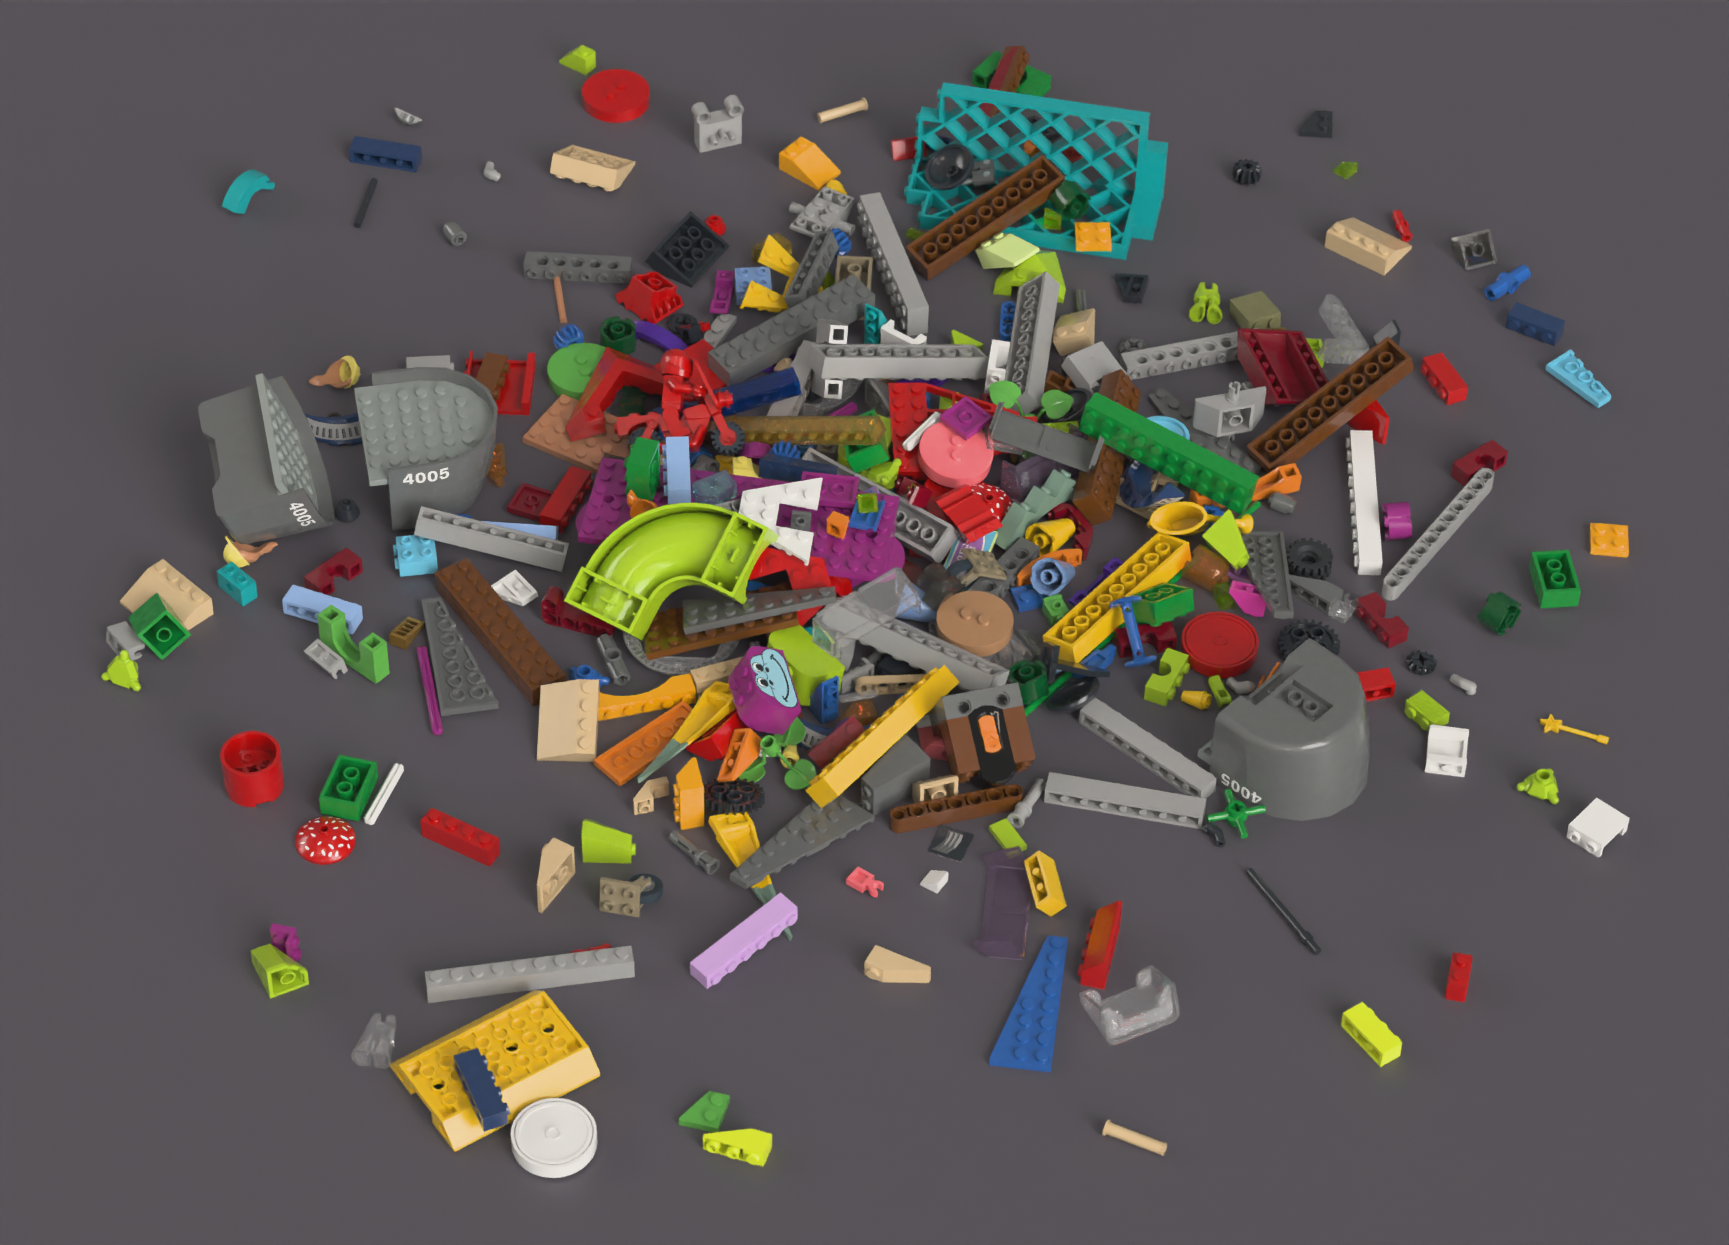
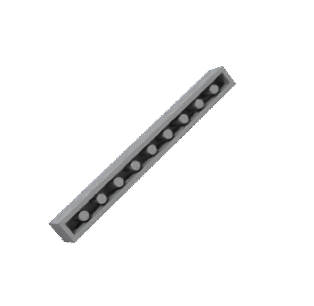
(529, 974)

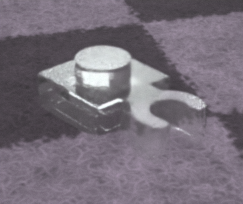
(1343, 609)

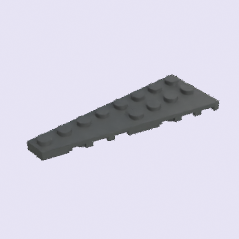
(1169, 406)
(1270, 570)
(722, 611)
(456, 673)
(802, 836)

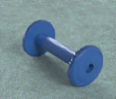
(1132, 631)

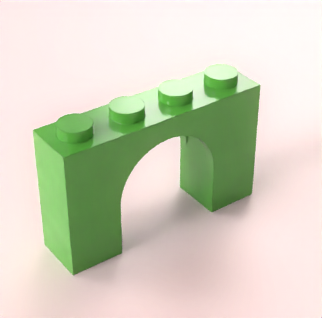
(367, 659)

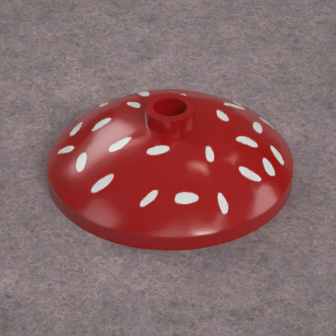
(994, 498)
(325, 840)

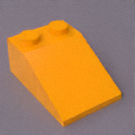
(807, 163)

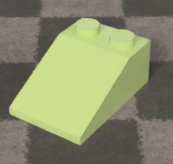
(1004, 251)

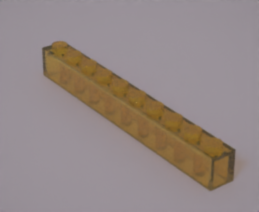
(811, 429)

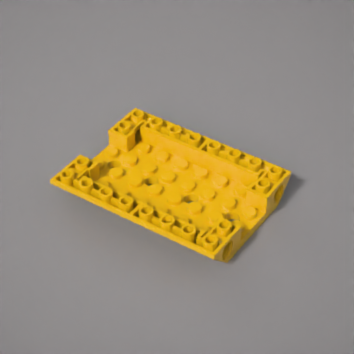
(538, 1070)

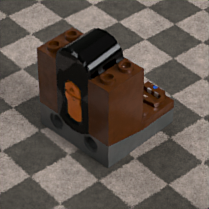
(984, 734)

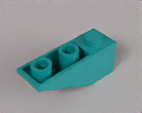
(873, 322)

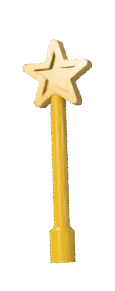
(1555, 725)

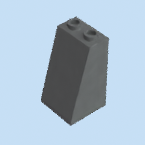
(893, 776)

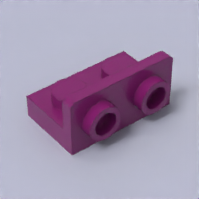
(286, 940)

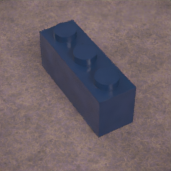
(1535, 324)

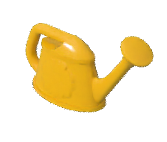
(1189, 519)

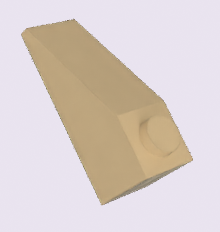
(895, 968)

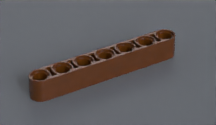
(955, 808)

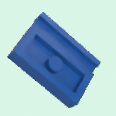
(866, 520)
(1027, 598)

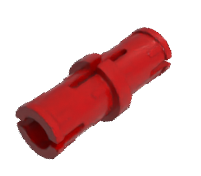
(1401, 225)

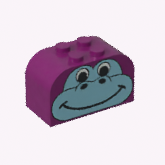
(764, 690)

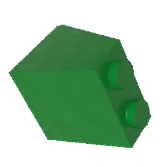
(158, 626)

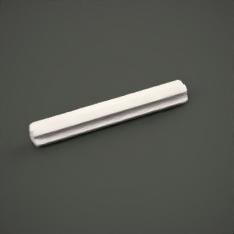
(383, 794)

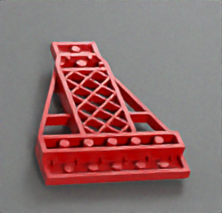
(910, 411)

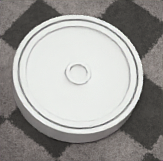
(554, 1137)

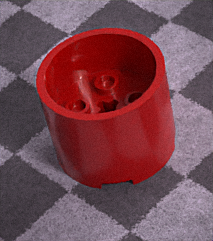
(252, 768)

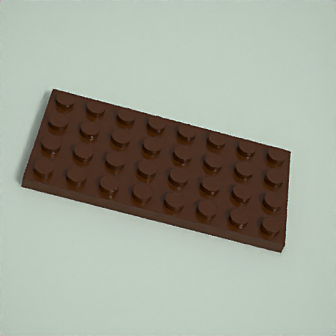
(668, 637)

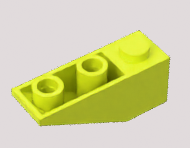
(743, 1144)

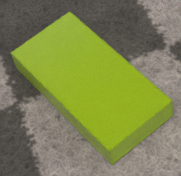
(1006, 835)

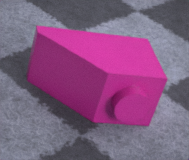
(1248, 598)

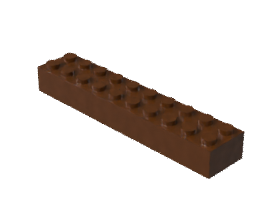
(984, 217)
(1331, 406)
(1098, 489)
(497, 629)

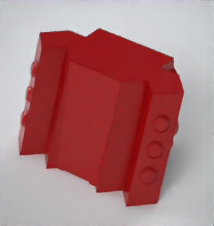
(650, 297)
(967, 513)

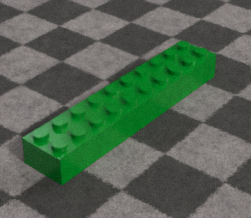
(1168, 453)

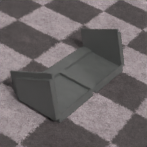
(1044, 440)

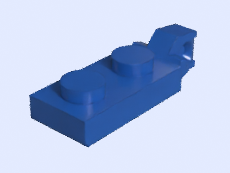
(1099, 659)

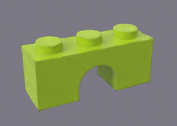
(1162, 688)

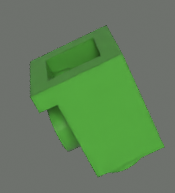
(1054, 608)

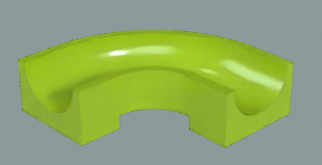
(665, 552)

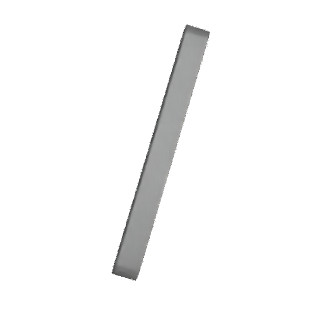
(1437, 534)

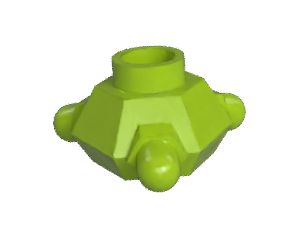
(884, 473)
(123, 671)
(1541, 785)

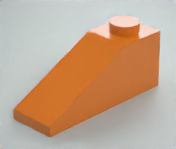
(740, 754)

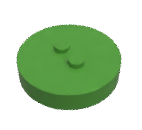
(572, 368)

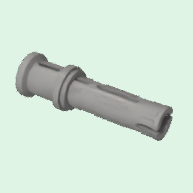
(1024, 808)

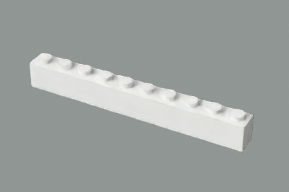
(1364, 504)

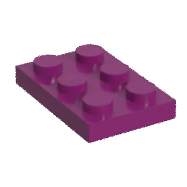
(835, 489)

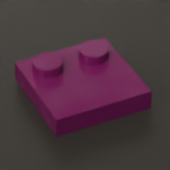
(966, 418)

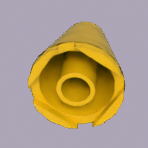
(1050, 534)

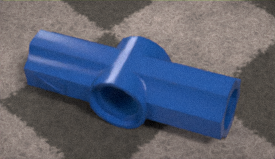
(1507, 282)

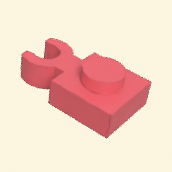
(863, 880)

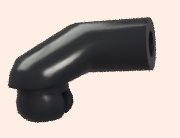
(1218, 835)

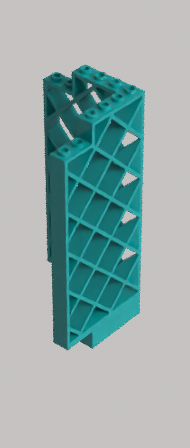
(1111, 188)

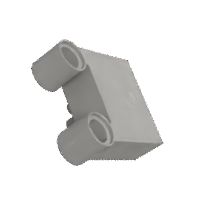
(719, 127)
(1090, 365)

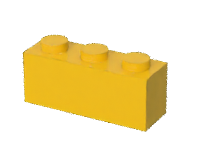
(1045, 883)

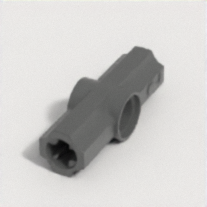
(613, 659)

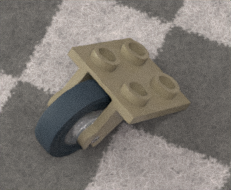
(976, 564)
(629, 896)

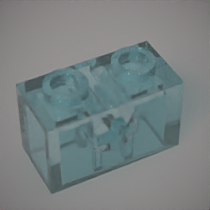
(715, 489)

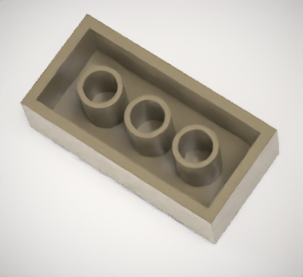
(859, 266)

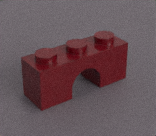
(1488, 455)
(342, 564)
(1372, 611)
(1160, 637)
(836, 741)

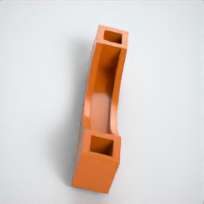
(1282, 479)

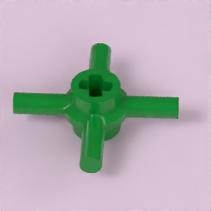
(1236, 813)

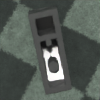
(1315, 592)

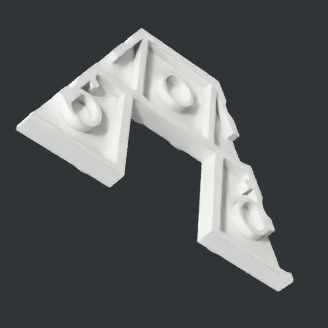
(763, 507)

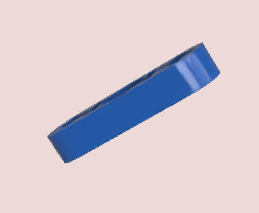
(1008, 305)

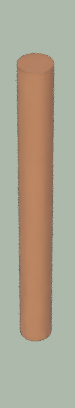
(560, 301)

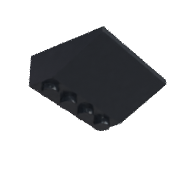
(687, 251)

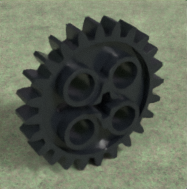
(1296, 635)
(733, 796)

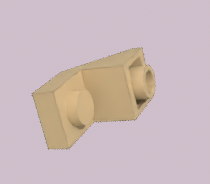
(654, 788)

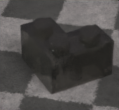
(938, 585)

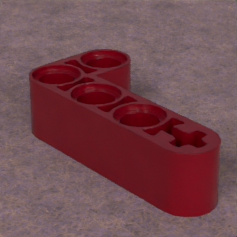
(565, 616)

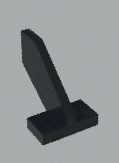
(1049, 657)

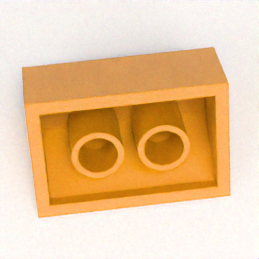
(689, 797)

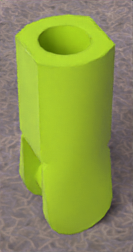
(1219, 691)

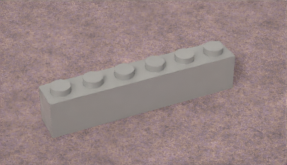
(793, 405)

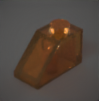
(863, 711)

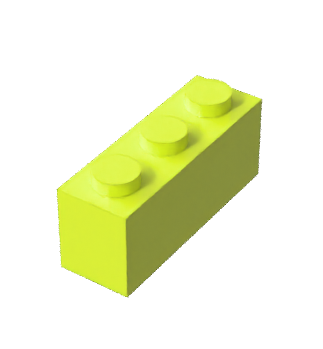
(1371, 1034)

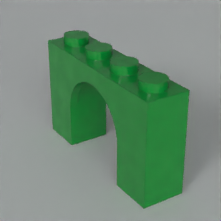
(1034, 81)

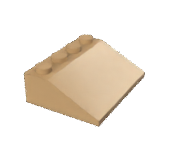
(591, 167)
(1366, 245)
(181, 594)
(568, 721)

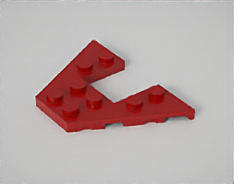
(800, 575)

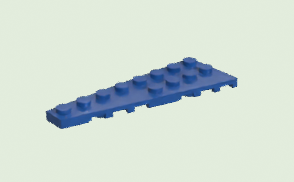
(1032, 1024)

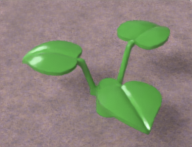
(1054, 402)
(799, 775)

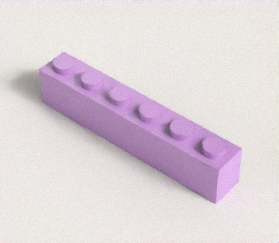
(744, 940)

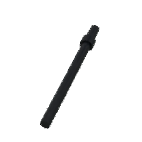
(1304, 936)

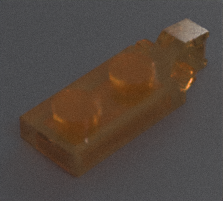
(499, 465)

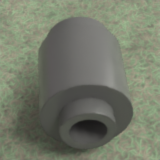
(454, 233)
(1282, 503)

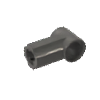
(706, 464)

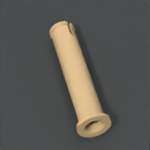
(842, 110)
(1134, 1138)

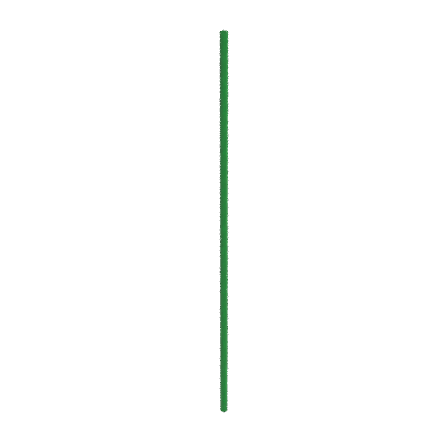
(1066, 675)

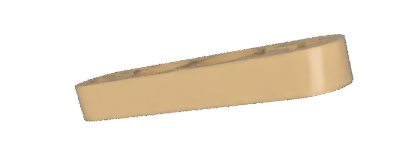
(891, 680)

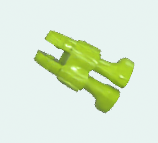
(1206, 297)

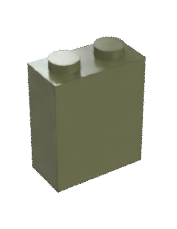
(1255, 311)

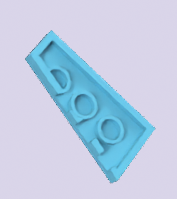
(1575, 376)

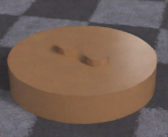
(975, 622)

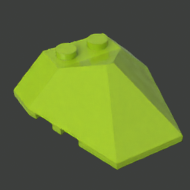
(1029, 269)

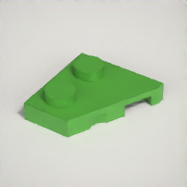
(707, 1112)

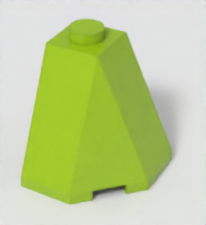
(1227, 541)
(606, 844)
(278, 971)

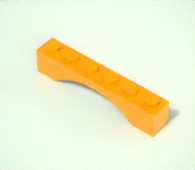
(666, 696)

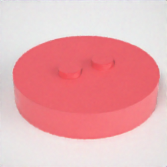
(951, 459)

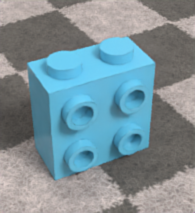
(415, 555)

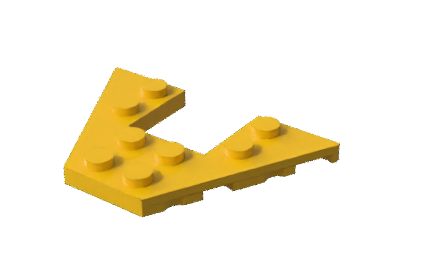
(776, 258)

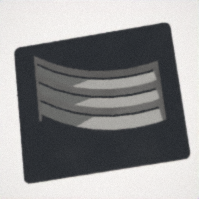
(950, 843)

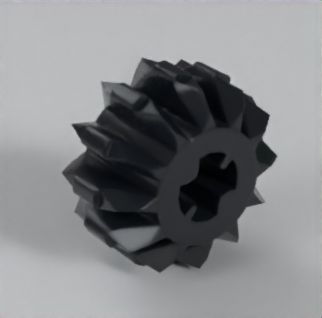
(1247, 172)

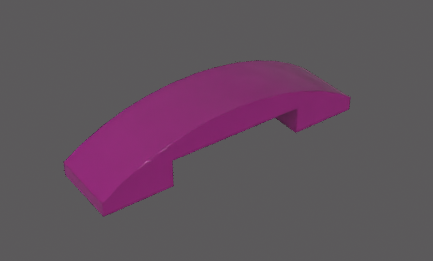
(723, 292)

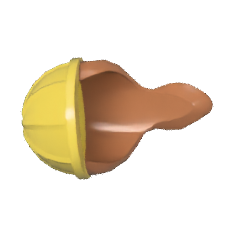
(340, 374)
(243, 553)

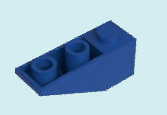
(825, 700)

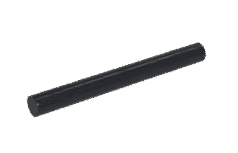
(365, 203)

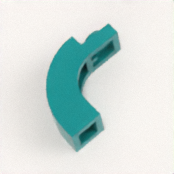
(244, 188)

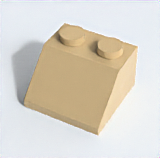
(935, 788)

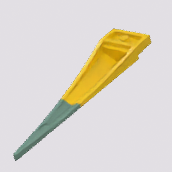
(710, 709)
(739, 842)

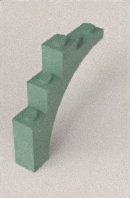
(1040, 500)

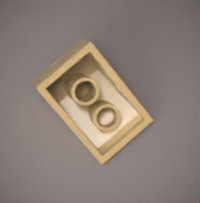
(1074, 332)
(555, 871)

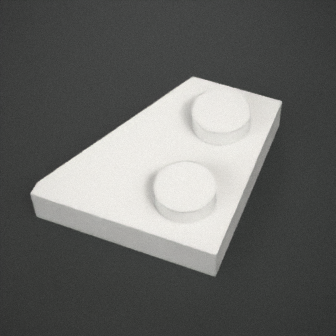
(515, 589)

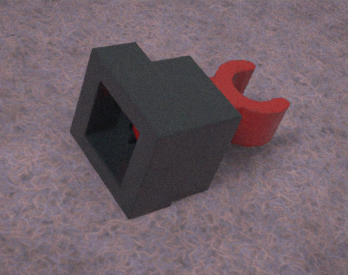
(693, 332)

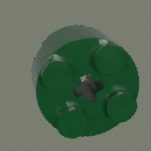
(1070, 200)
(618, 334)
(1499, 613)
(1031, 679)

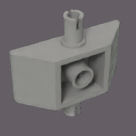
(823, 213)
(1230, 412)

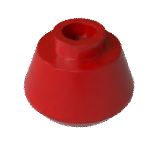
(716, 224)

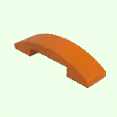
(1071, 556)

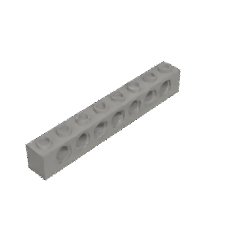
(1180, 356)

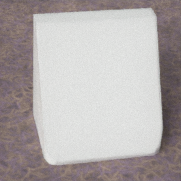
(935, 880)

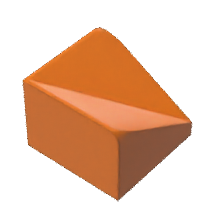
(837, 524)

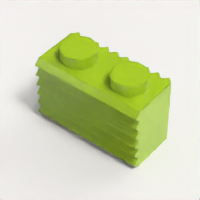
(1426, 711)

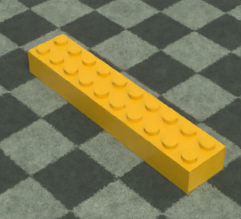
(1093, 619)
(881, 735)

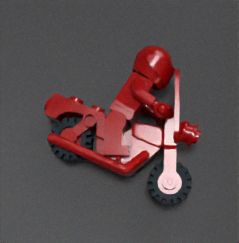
(695, 421)

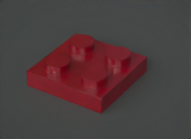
(529, 501)

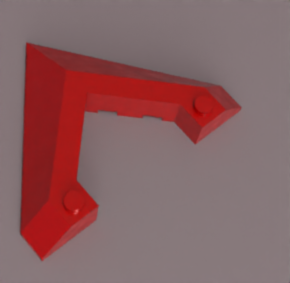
(609, 377)

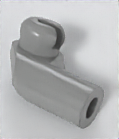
(490, 173)
(1463, 683)
(1240, 687)

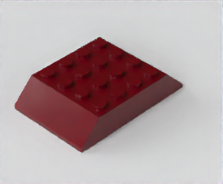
(1280, 363)

